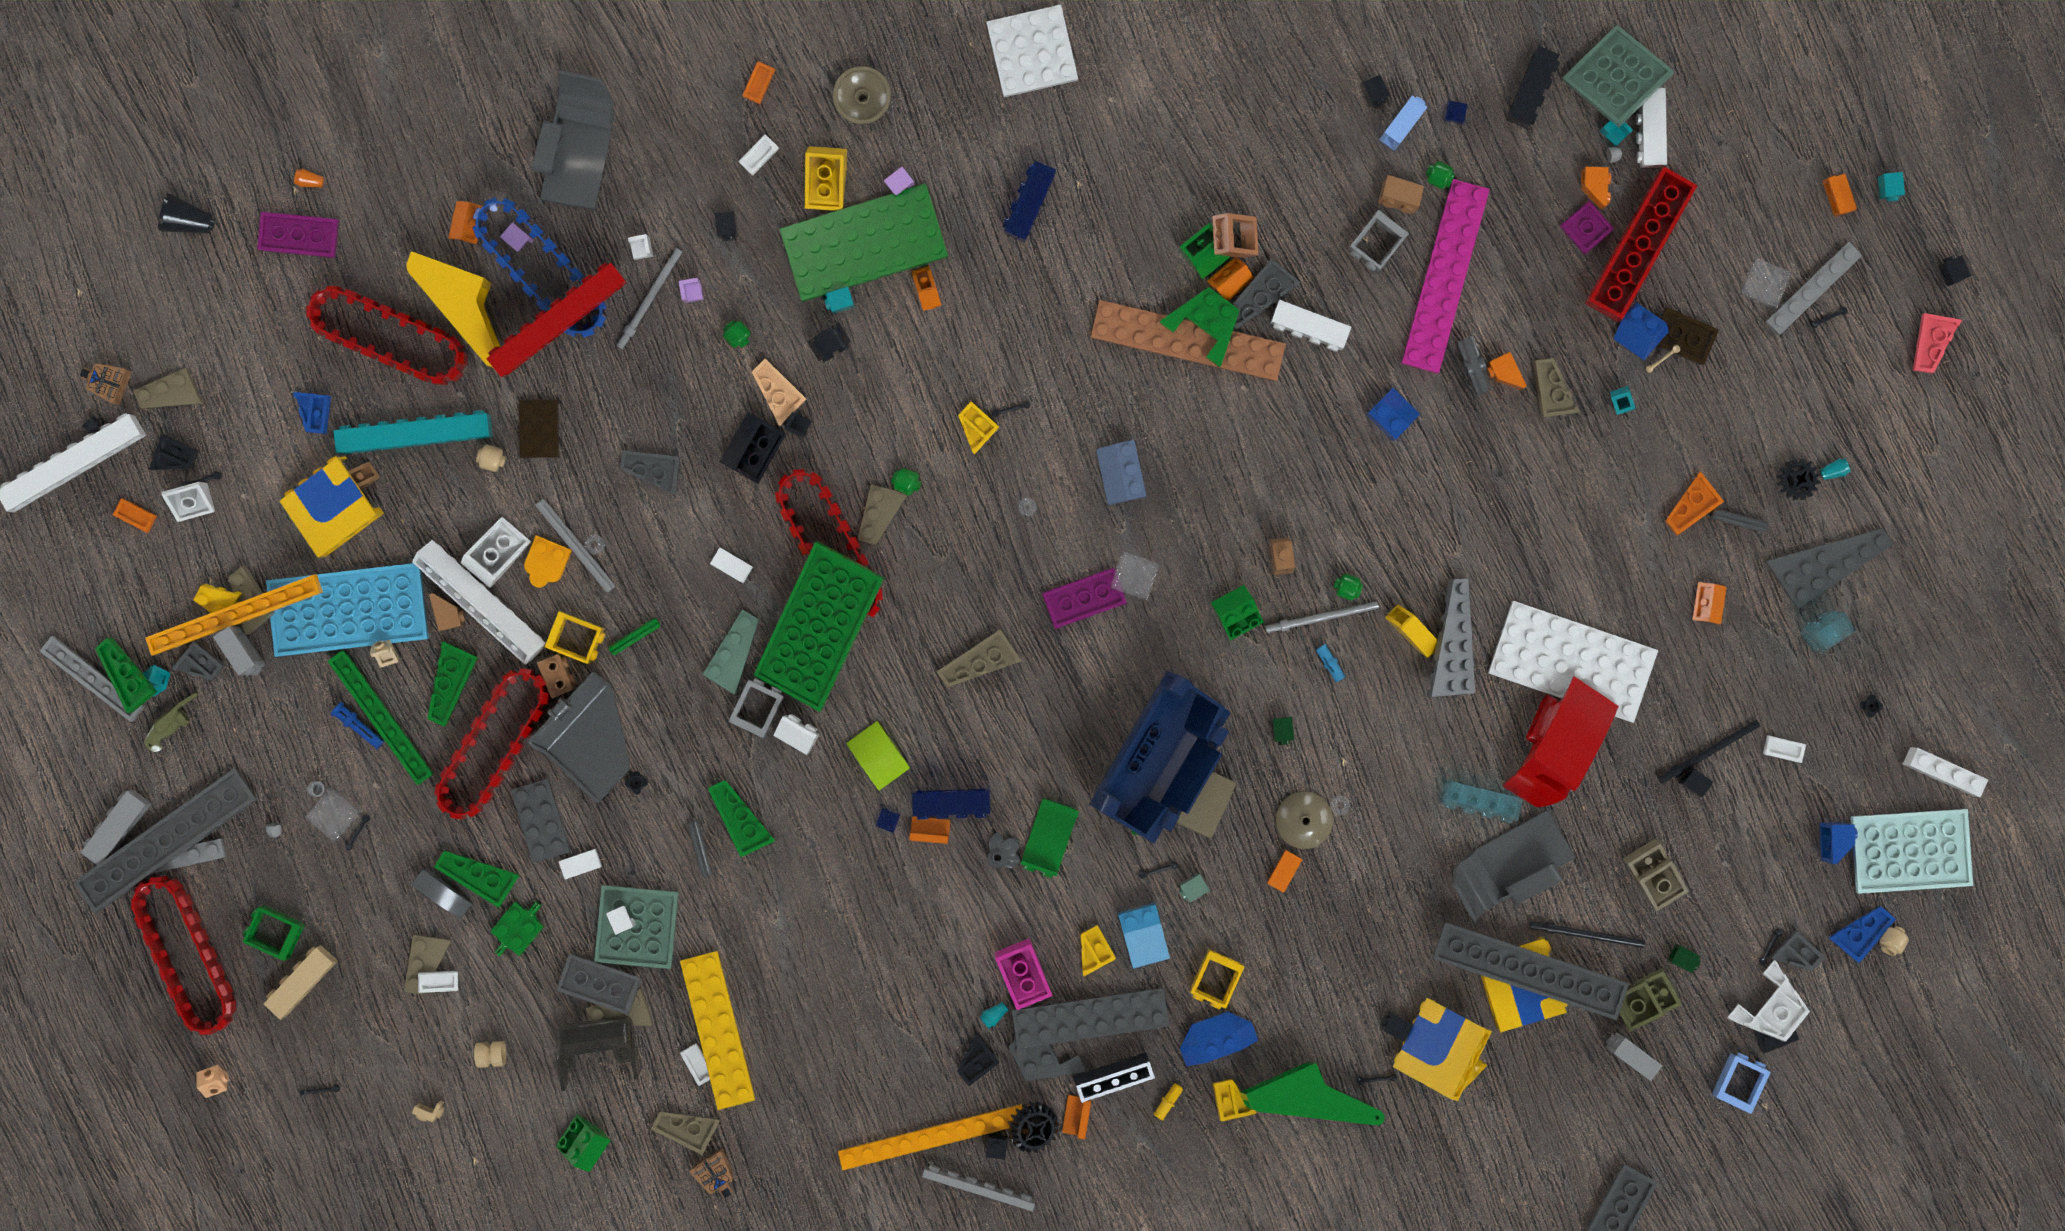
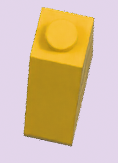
(1412, 630)

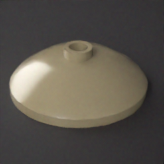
(860, 82)
(1294, 810)

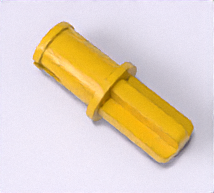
(1168, 1101)

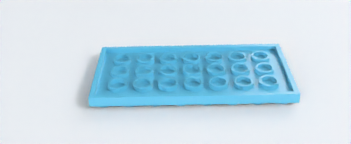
(352, 611)

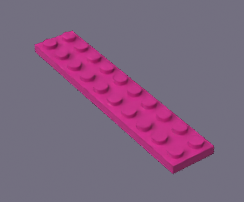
(1445, 276)

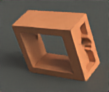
(1225, 245)

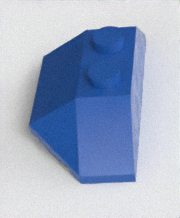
(1216, 1038)

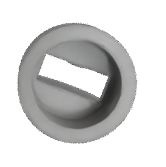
(1613, 154)
(315, 789)
(273, 829)

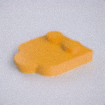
(546, 561)

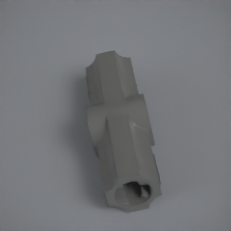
(1474, 366)

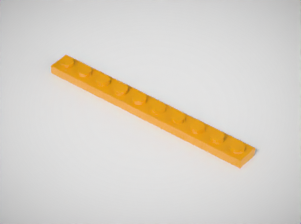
(234, 615)
(927, 1138)

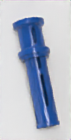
(348, 721)

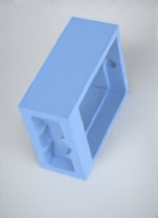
(1403, 122)
(1727, 1072)

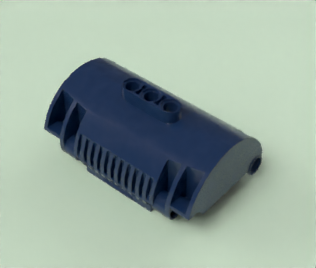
(1164, 759)

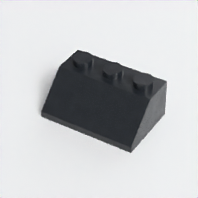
(752, 447)

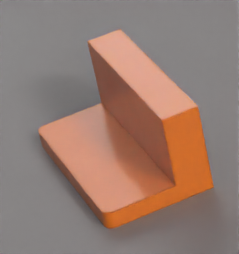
(1839, 195)
(463, 222)
(1231, 279)
(1709, 603)
(930, 830)
(1076, 1116)

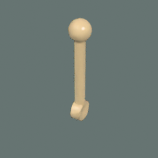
(1675, 349)

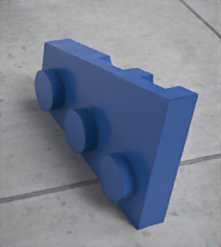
(1863, 933)

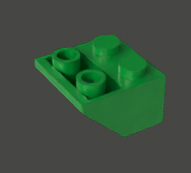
(1200, 252)
(1237, 612)
(582, 1143)

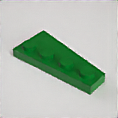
(452, 675)
(125, 676)
(740, 822)
(481, 878)

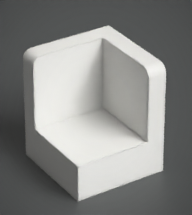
(641, 246)
(620, 920)

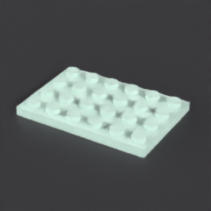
(1912, 851)

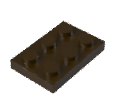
(1690, 334)
(539, 428)

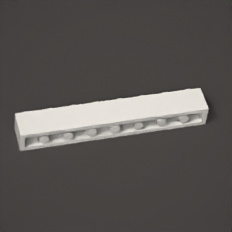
(71, 462)
(478, 602)

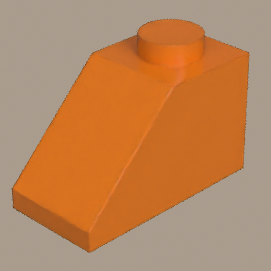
(926, 288)
(1506, 371)

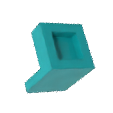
(1614, 133)
(157, 677)

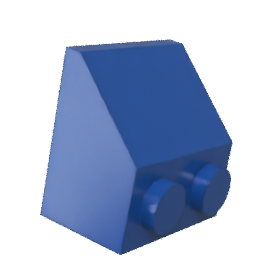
(1640, 331)
(1393, 414)
(1836, 840)

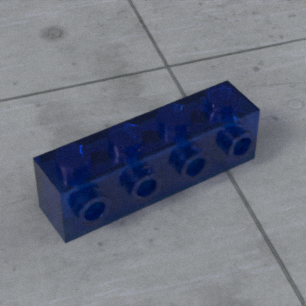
(1030, 201)

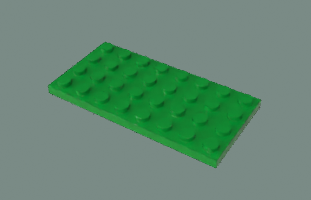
(864, 242)
(818, 626)

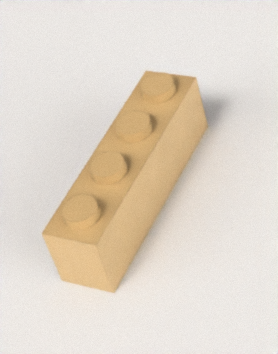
(300, 982)

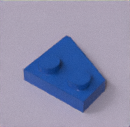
(314, 411)

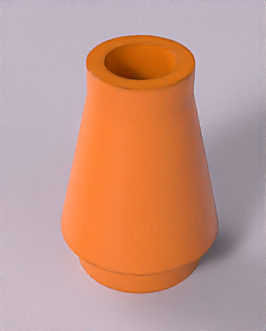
(305, 178)

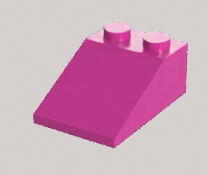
(1023, 974)

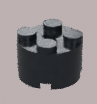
(829, 342)

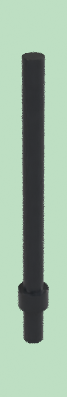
(1677, 770)
(1551, 928)

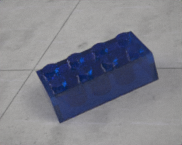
(951, 802)

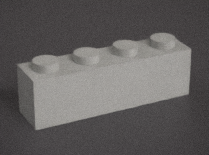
(116, 826)

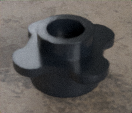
(91, 424)
(1877, 706)
(631, 783)

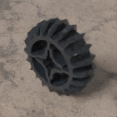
(1042, 1118)

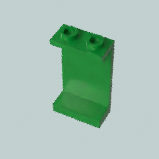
(1049, 837)

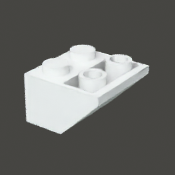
(796, 734)

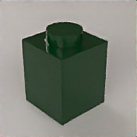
(1282, 730)
(1684, 958)

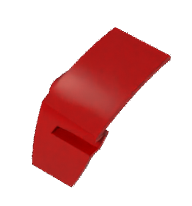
(1564, 744)

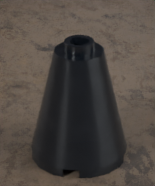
(184, 217)

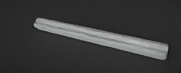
(575, 545)

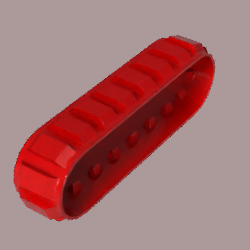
(319, 298)
(834, 510)
(469, 740)
(167, 971)

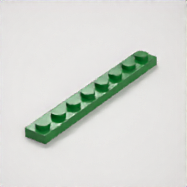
(380, 717)

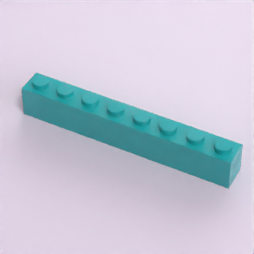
(413, 433)

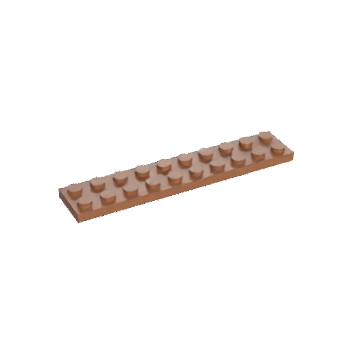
(1144, 332)

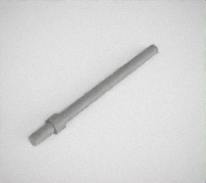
(629, 330)
(1285, 625)

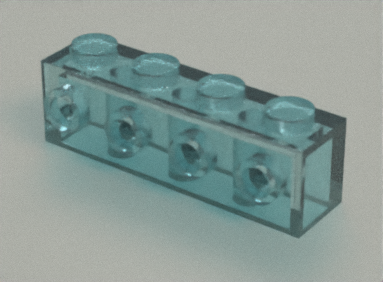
(1481, 800)

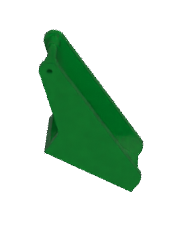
(1305, 1094)

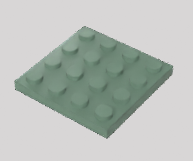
(1618, 75)
(653, 936)

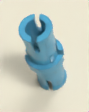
(1330, 663)

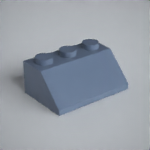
(1121, 472)

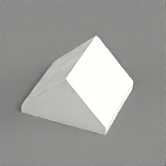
(189, 501)

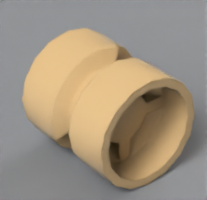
(490, 1054)

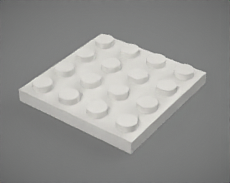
(1032, 51)

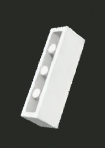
(1652, 131)
(1310, 325)
(1945, 772)

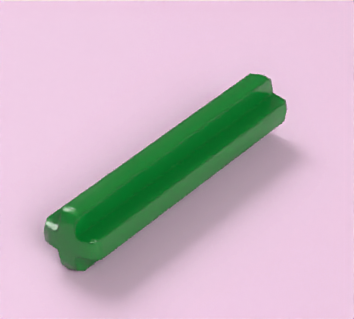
(634, 636)

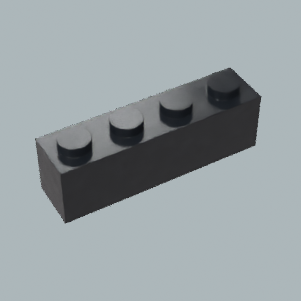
(1532, 87)
(1113, 1077)

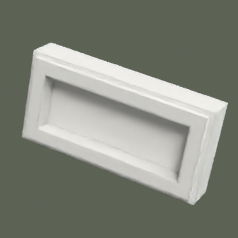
(758, 155)
(731, 565)
(1784, 749)
(580, 864)
(437, 981)
(696, 1063)

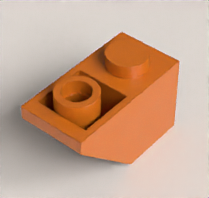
(1595, 185)

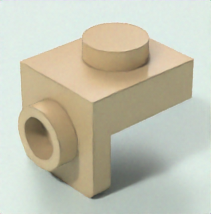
(384, 653)
(426, 1113)

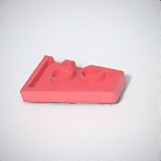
(1932, 341)

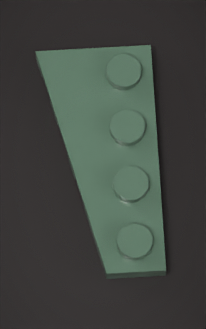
(729, 660)

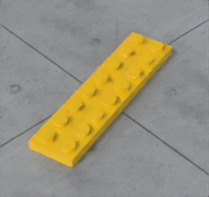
(717, 1030)

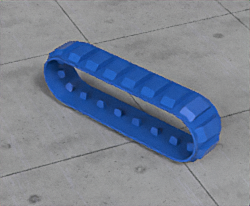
(517, 275)

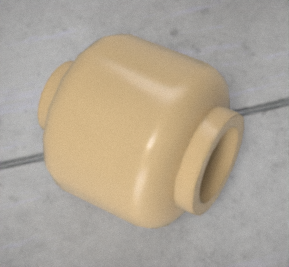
(490, 458)
(1893, 941)

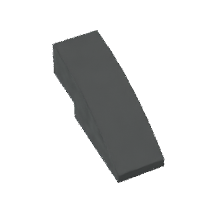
(441, 893)

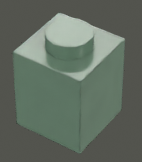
(1193, 888)

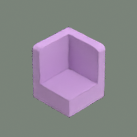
(899, 181)
(515, 237)
(691, 290)

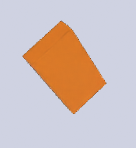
(758, 82)
(134, 515)
(1284, 871)

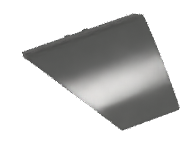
(586, 738)

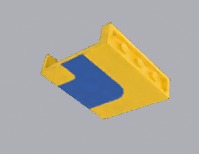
(329, 507)
(1518, 1007)
(1441, 1049)

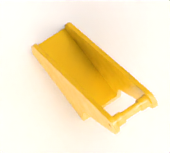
(459, 298)

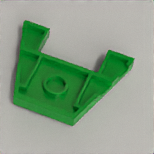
(1210, 314)

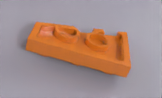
(1694, 505)

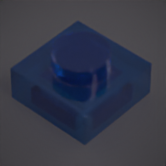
(1455, 112)
(888, 820)

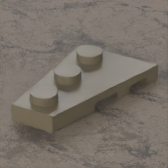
(171, 390)
(1551, 390)
(879, 511)
(244, 582)
(424, 957)
(639, 1012)
(686, 1130)

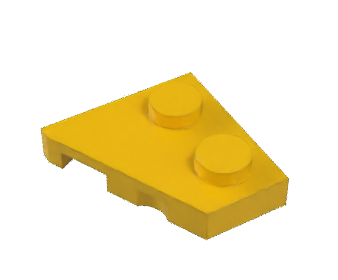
(977, 426)
(215, 598)
(1095, 950)

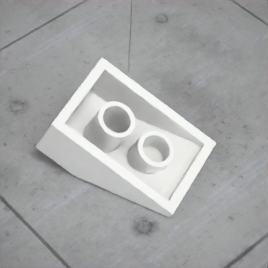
(495, 552)

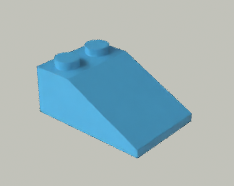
(1143, 935)

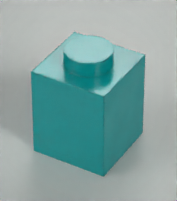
(1891, 186)
(839, 300)
(1622, 400)

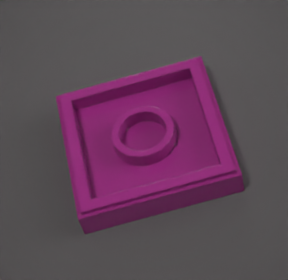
(1586, 227)

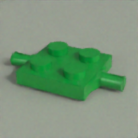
(517, 928)

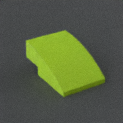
(878, 755)

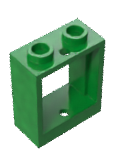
(290, 942)

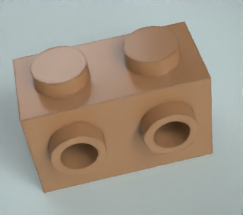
(1400, 194)
(557, 675)

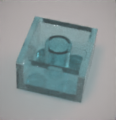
(1827, 631)

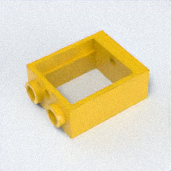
(556, 632)
(1223, 960)

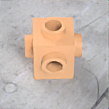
(212, 1081)

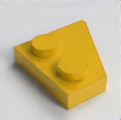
(1229, 1101)

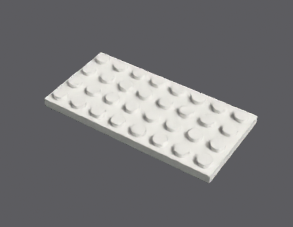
(1550, 650)

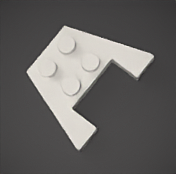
(1780, 1013)

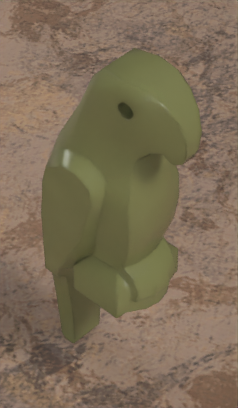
(167, 725)

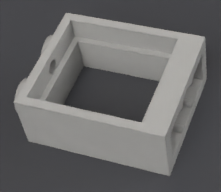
(1391, 227)
(239, 651)
(751, 727)
(1633, 1056)

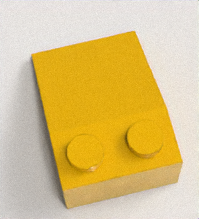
(825, 178)

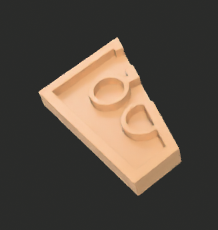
(778, 391)

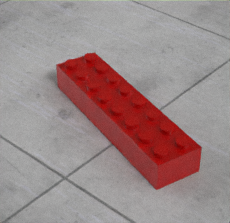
(1640, 244)
(556, 320)

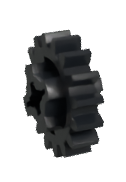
(1808, 484)

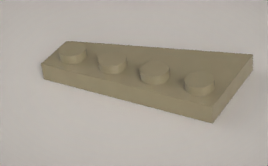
(983, 658)

